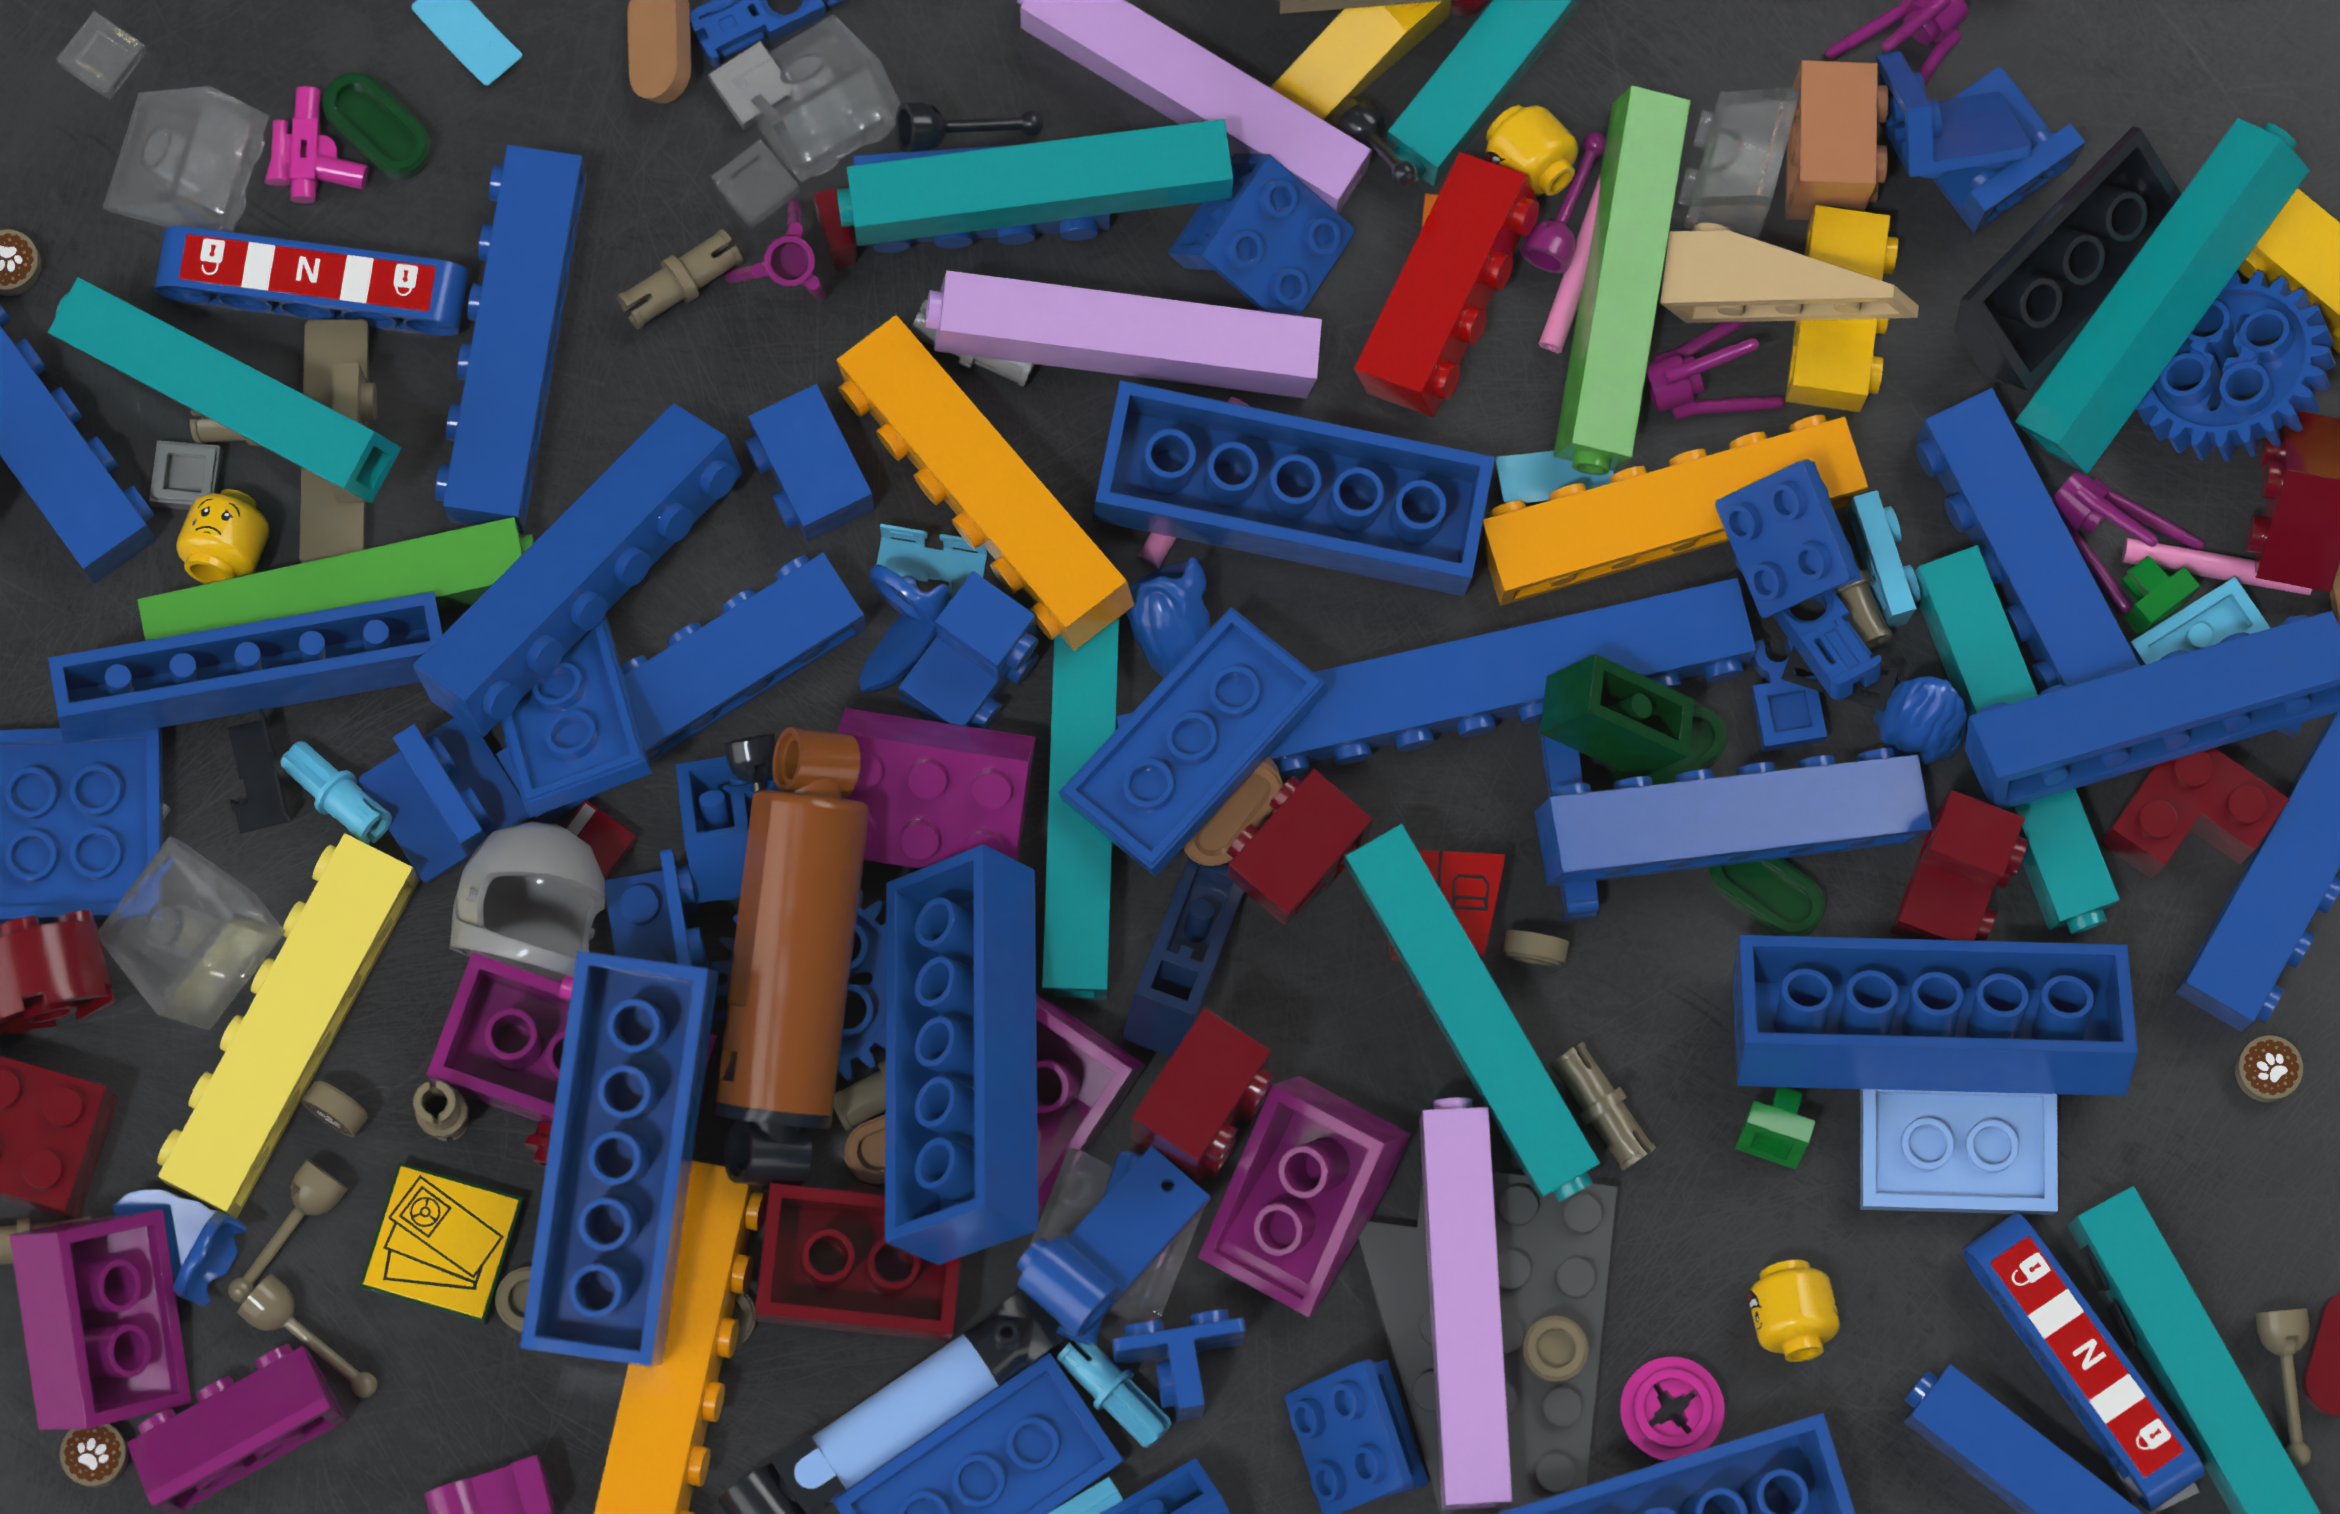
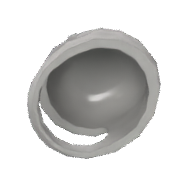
(529, 899)

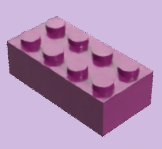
(509, 1040)

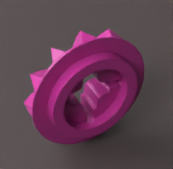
(1675, 1378)

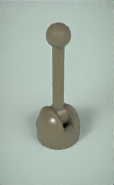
(313, 1194)
(272, 1307)
(2284, 1335)

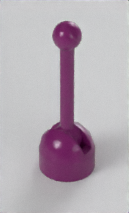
(1552, 242)

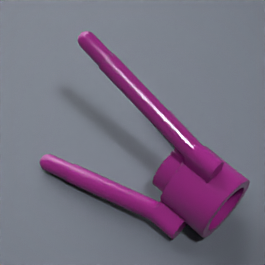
(1922, 20)
(786, 259)
(1677, 377)
(2089, 503)

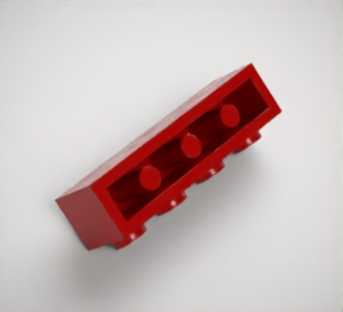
(1448, 285)

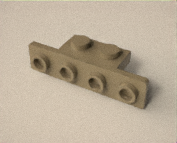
(338, 376)

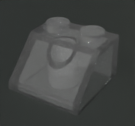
(833, 103)
(187, 159)
(1739, 160)
(189, 935)

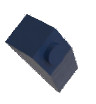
(1183, 958)

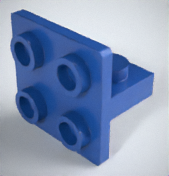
(1787, 538)
(443, 796)
(1179, 1375)
(1355, 1437)

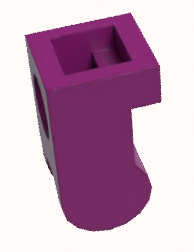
(508, 1490)

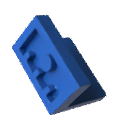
(1949, 133)
(1987, 193)
(1268, 239)
(652, 915)

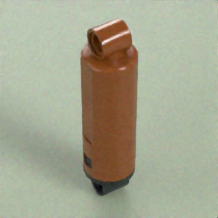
(792, 958)

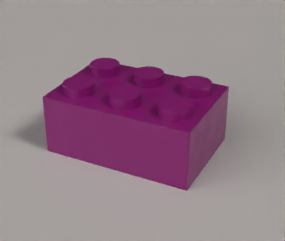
(938, 787)

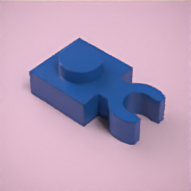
(1784, 711)

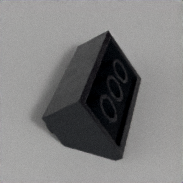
(2066, 265)

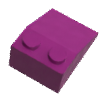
(1078, 1087)
(1302, 1193)

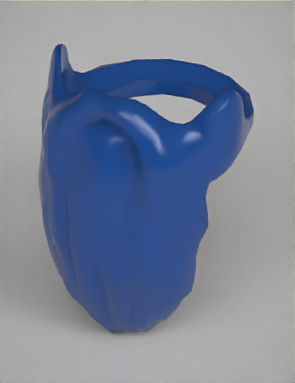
(1169, 613)
(908, 635)
(1923, 720)
(197, 1238)

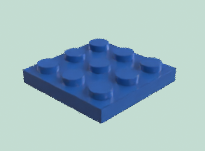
(76, 820)

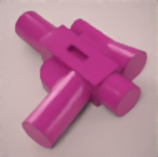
(306, 155)

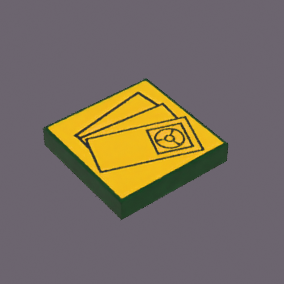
(442, 1243)

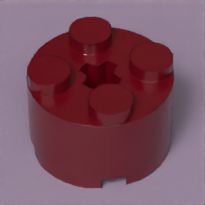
(51, 972)

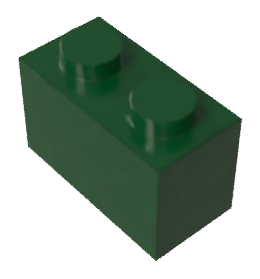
(1617, 716)

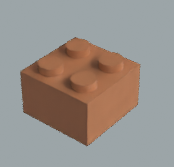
(1835, 138)

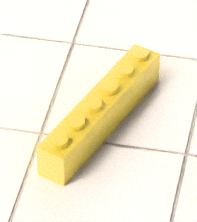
(287, 1026)

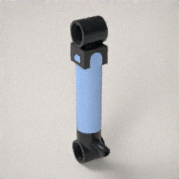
(900, 1414)

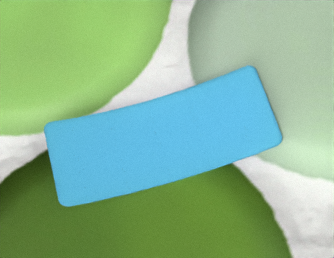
(469, 36)
(1538, 474)

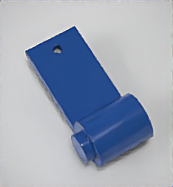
(1113, 1244)

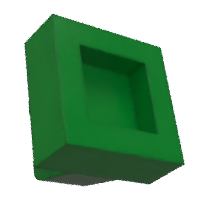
(2155, 593)
(1776, 1129)

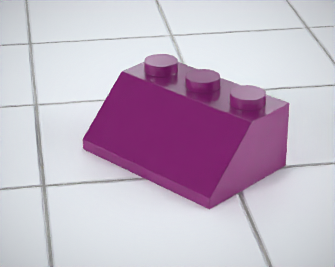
(100, 1320)
(234, 1430)

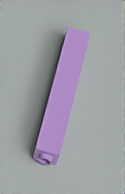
(1199, 87)
(1124, 334)
(1465, 1306)

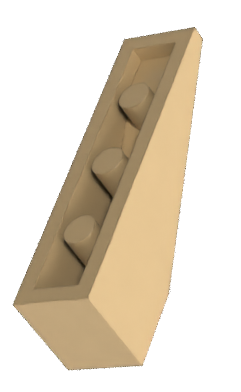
(1735, 278)

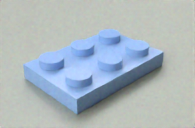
(1958, 1152)

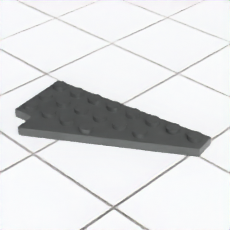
(1549, 1264)

